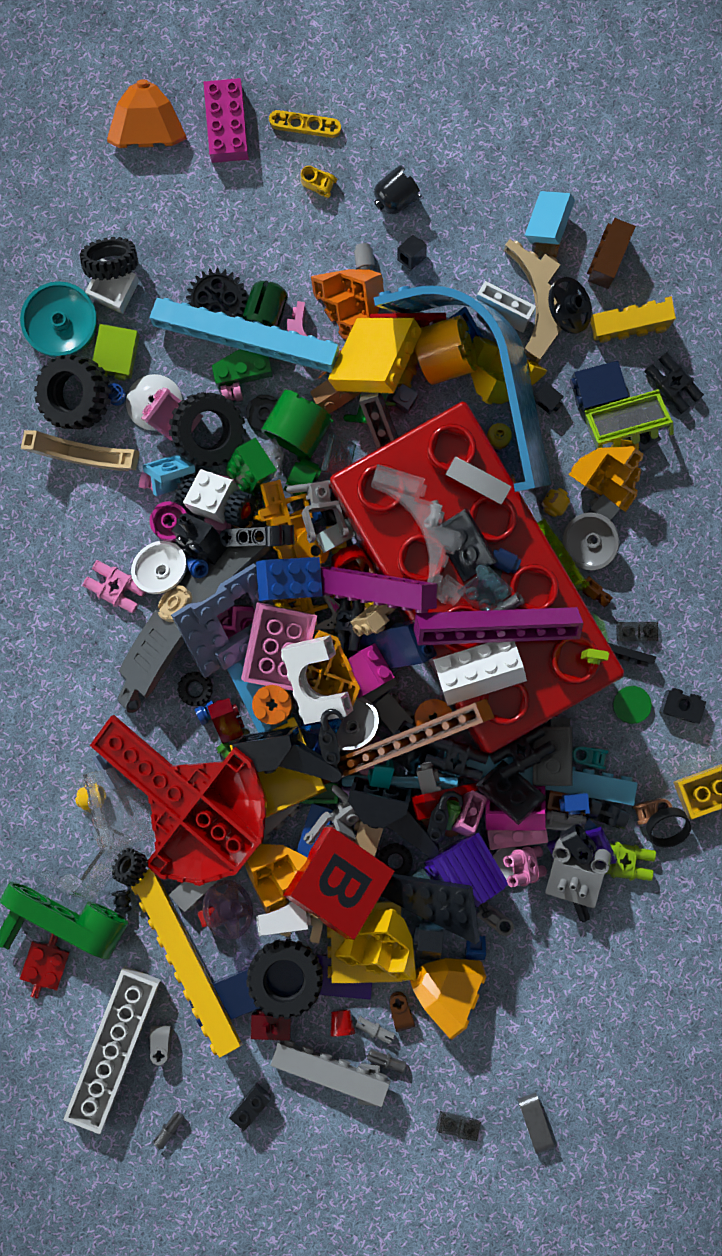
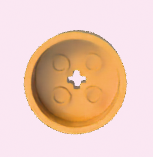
(446, 350)

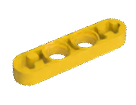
(305, 121)

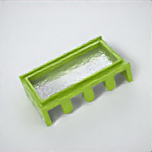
(628, 419)

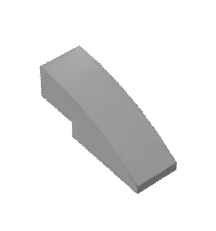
(478, 480)

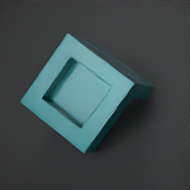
(381, 775)

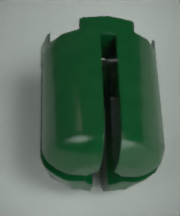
(266, 303)

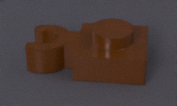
(596, 591)

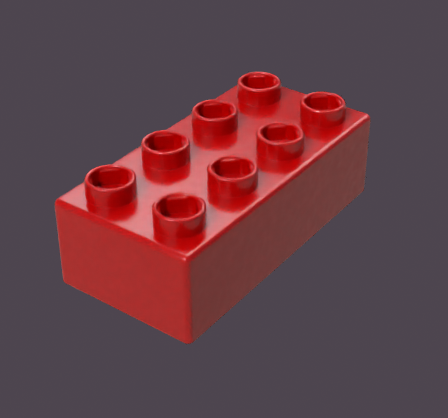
(397, 548)

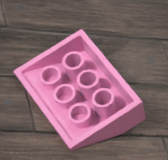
(270, 633)

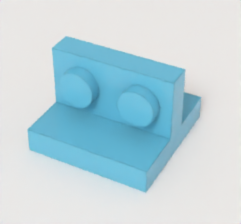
(167, 473)

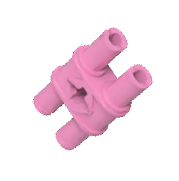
(105, 591)
(525, 866)

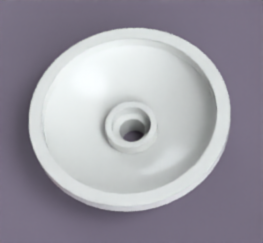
(142, 391)
(153, 561)

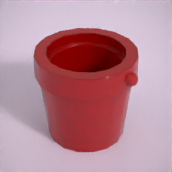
(341, 1023)

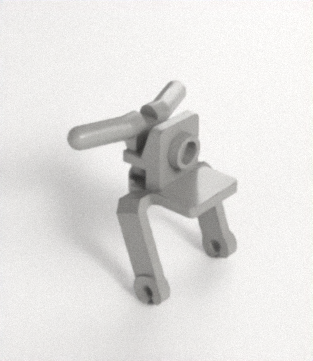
(320, 501)
(343, 818)

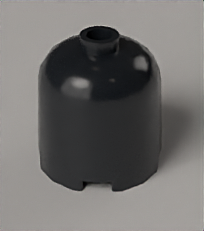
(396, 191)

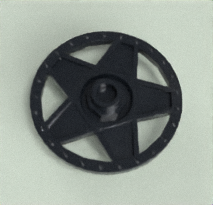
(570, 305)

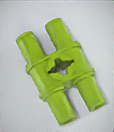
(630, 870)

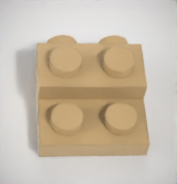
(371, 620)

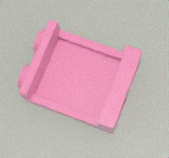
(160, 412)

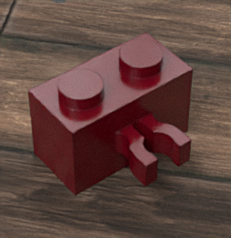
(225, 720)
(269, 1028)

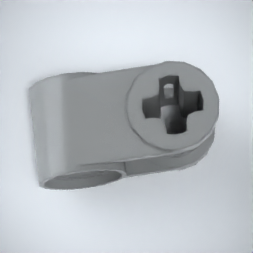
(160, 1041)

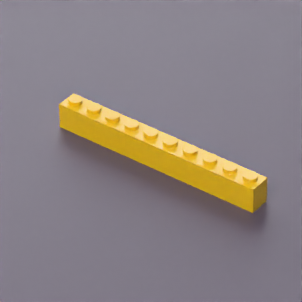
(187, 965)

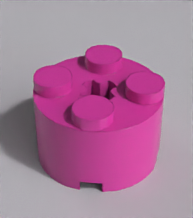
(161, 516)

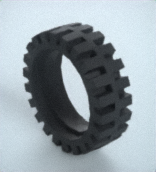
(111, 268)

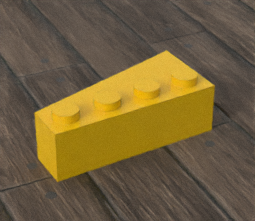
(633, 321)

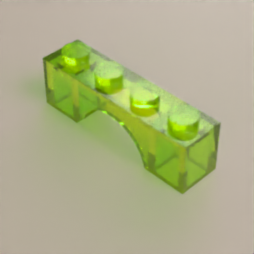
(563, 555)

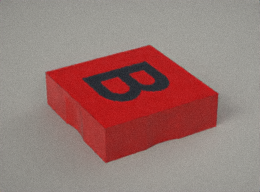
(339, 883)

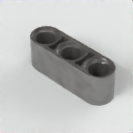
(536, 1123)

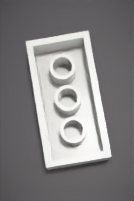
(479, 671)

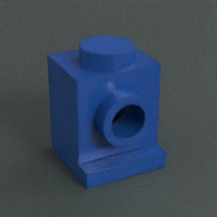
(574, 803)

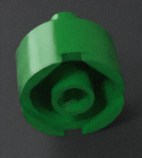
(303, 473)

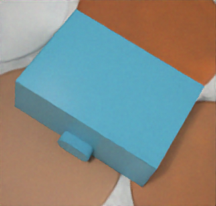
(549, 217)

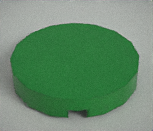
(632, 704)

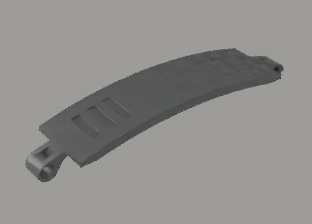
(162, 640)

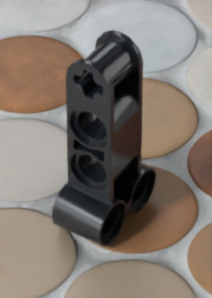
(267, 535)

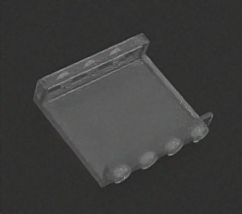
(118, 809)

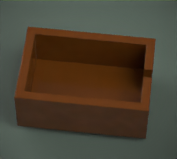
(610, 253)

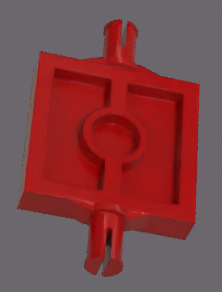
(44, 965)

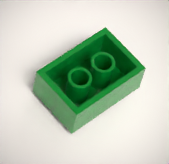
(250, 467)

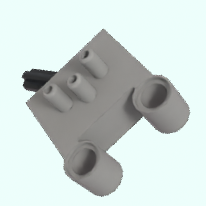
(576, 880)

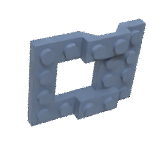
(203, 630)

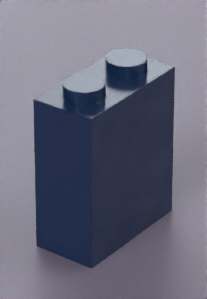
(599, 385)

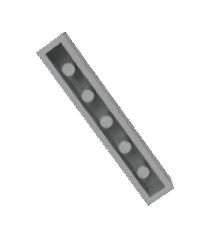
(330, 1072)

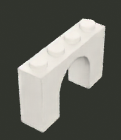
(310, 703)

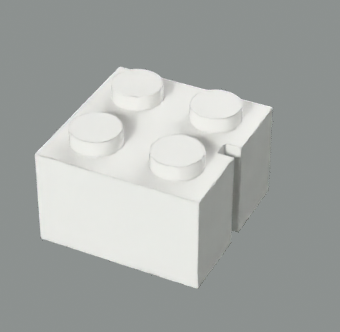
(114, 292)

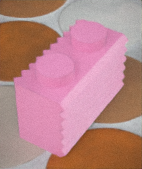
(471, 813)

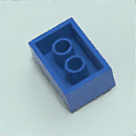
(289, 578)

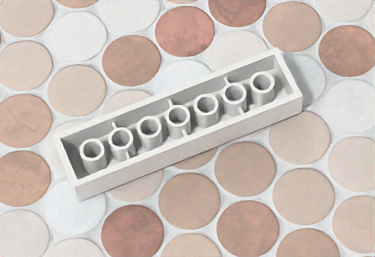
(112, 1050)

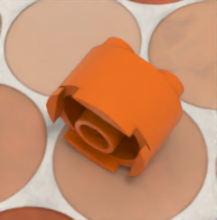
(428, 708)
(264, 712)

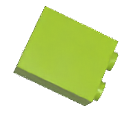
(116, 351)

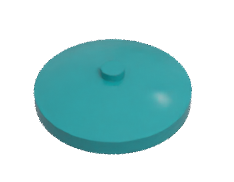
(58, 319)

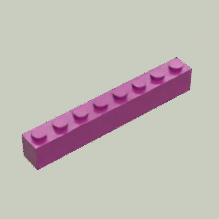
(379, 589)
(497, 626)

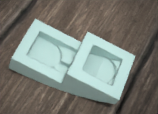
(331, 537)

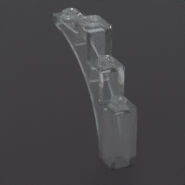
(407, 490)

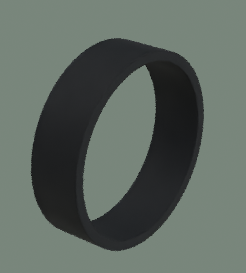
(670, 841)

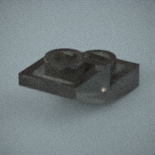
(636, 631)
(458, 1125)

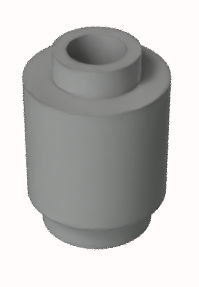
(364, 256)

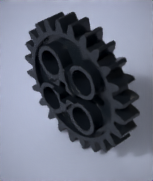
(229, 287)

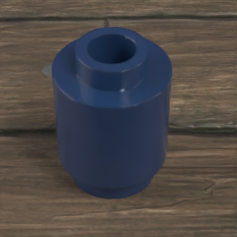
(507, 561)

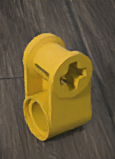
(319, 181)

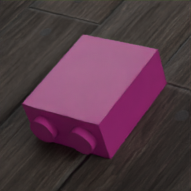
(370, 669)

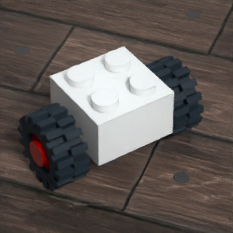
(215, 498)

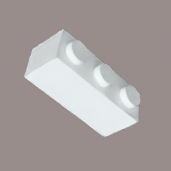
(513, 308)

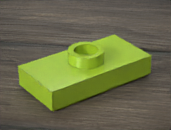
(594, 656)

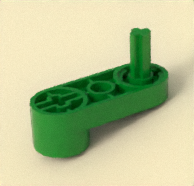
(93, 931)

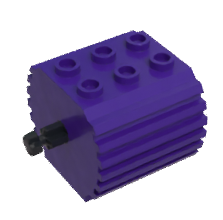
(471, 864)

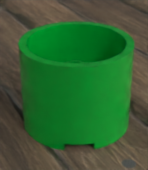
(297, 424)

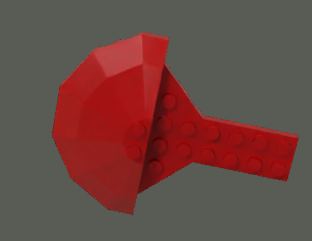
(202, 813)

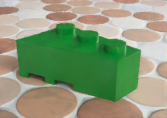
(242, 368)

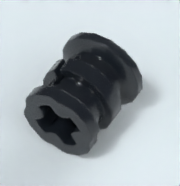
(121, 901)

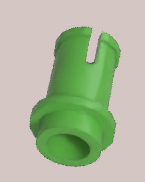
(223, 749)

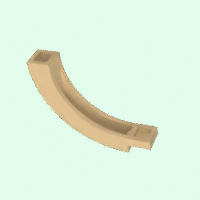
(79, 453)

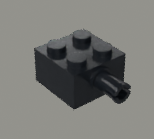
(198, 538)

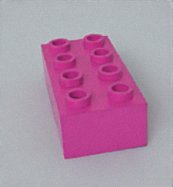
(226, 120)

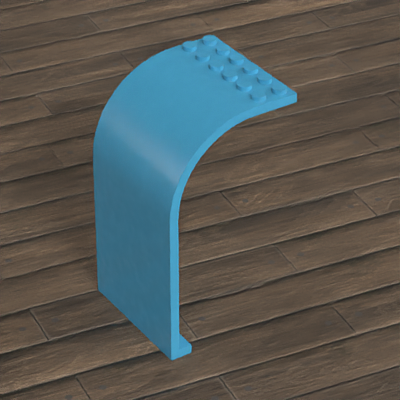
(513, 363)

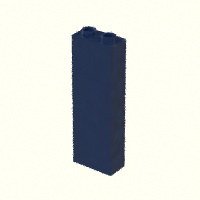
(398, 645)
(282, 978)

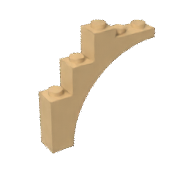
(539, 275)

